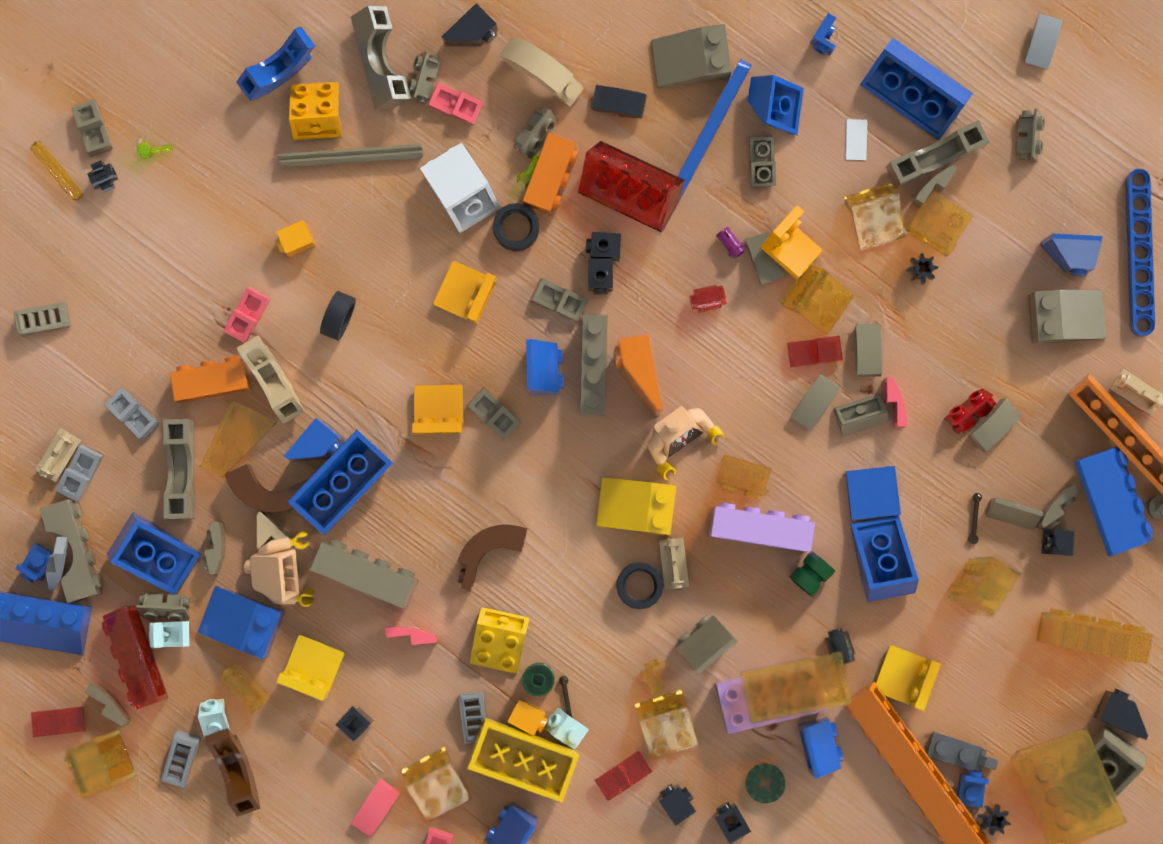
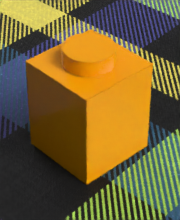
(295, 239)
(528, 717)

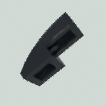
(619, 101)

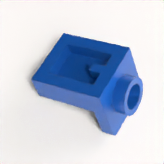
(824, 31)
(35, 563)
(972, 788)

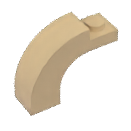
(543, 68)
(271, 378)

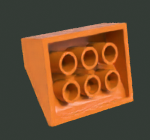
(638, 368)

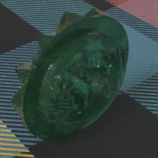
(777, 784)

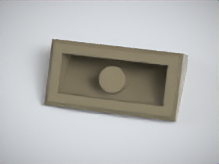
(861, 414)
(1014, 513)

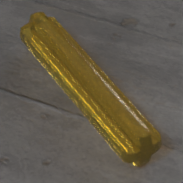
(56, 171)

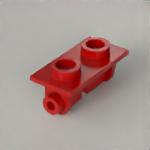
(978, 403)

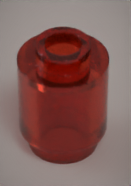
(708, 298)

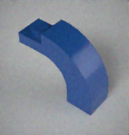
(279, 67)

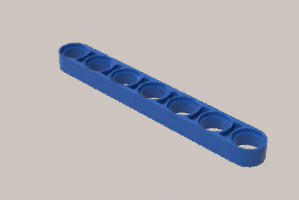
(714, 122)
(1146, 242)

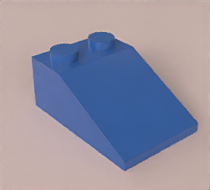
(543, 368)
(152, 554)
(884, 558)
(241, 622)
(514, 828)

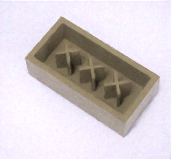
(363, 574)

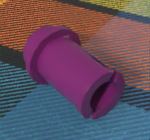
(731, 243)

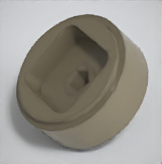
(1155, 507)

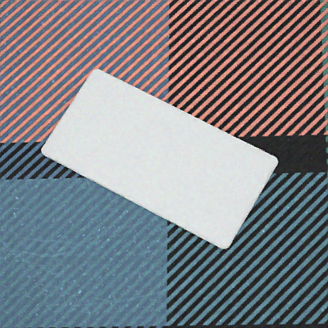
(856, 139)

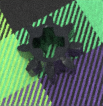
(102, 176)
(928, 270)
(987, 819)

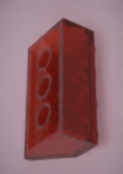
(630, 185)
(134, 656)

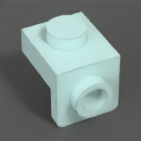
(169, 634)
(212, 716)
(565, 728)

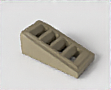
(44, 327)

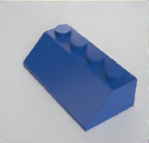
(916, 89)
(340, 482)
(1114, 500)
(44, 623)

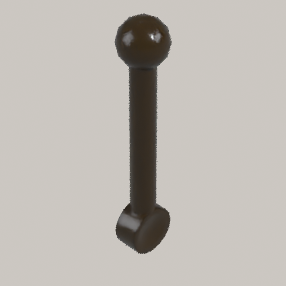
(973, 538)
(563, 680)

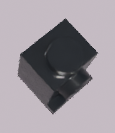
(1057, 542)
(354, 723)
(731, 831)

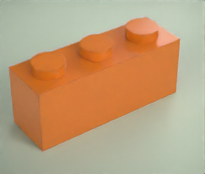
(550, 174)
(210, 379)

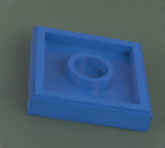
(873, 492)

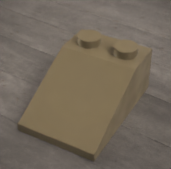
(692, 56)
(1066, 316)
(705, 643)
(1119, 758)

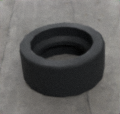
(512, 209)
(337, 315)
(658, 585)

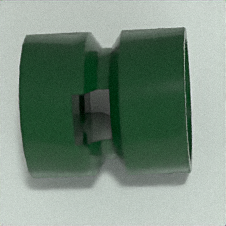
(811, 574)
(538, 679)

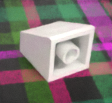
(460, 187)

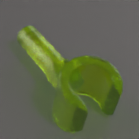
(146, 151)
(529, 170)

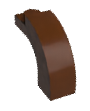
(251, 492)
(491, 538)
(236, 771)

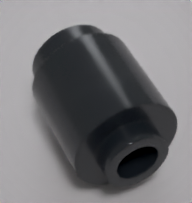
(840, 641)

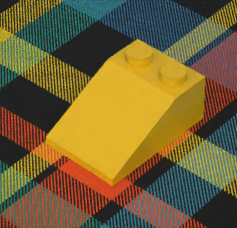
(636, 506)

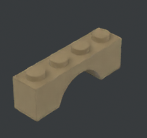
(372, 30)
(940, 154)
(593, 365)
(180, 488)
(81, 580)

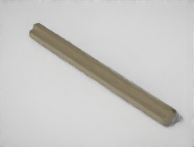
(350, 155)

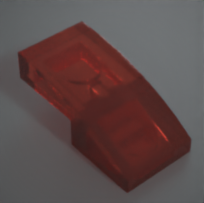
(815, 351)
(58, 721)
(623, 775)

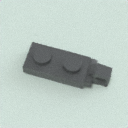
(959, 753)

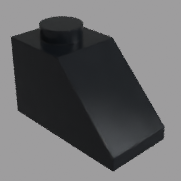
(471, 29)
(1121, 713)

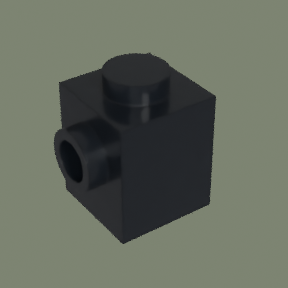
(604, 245)
(600, 276)
(676, 803)

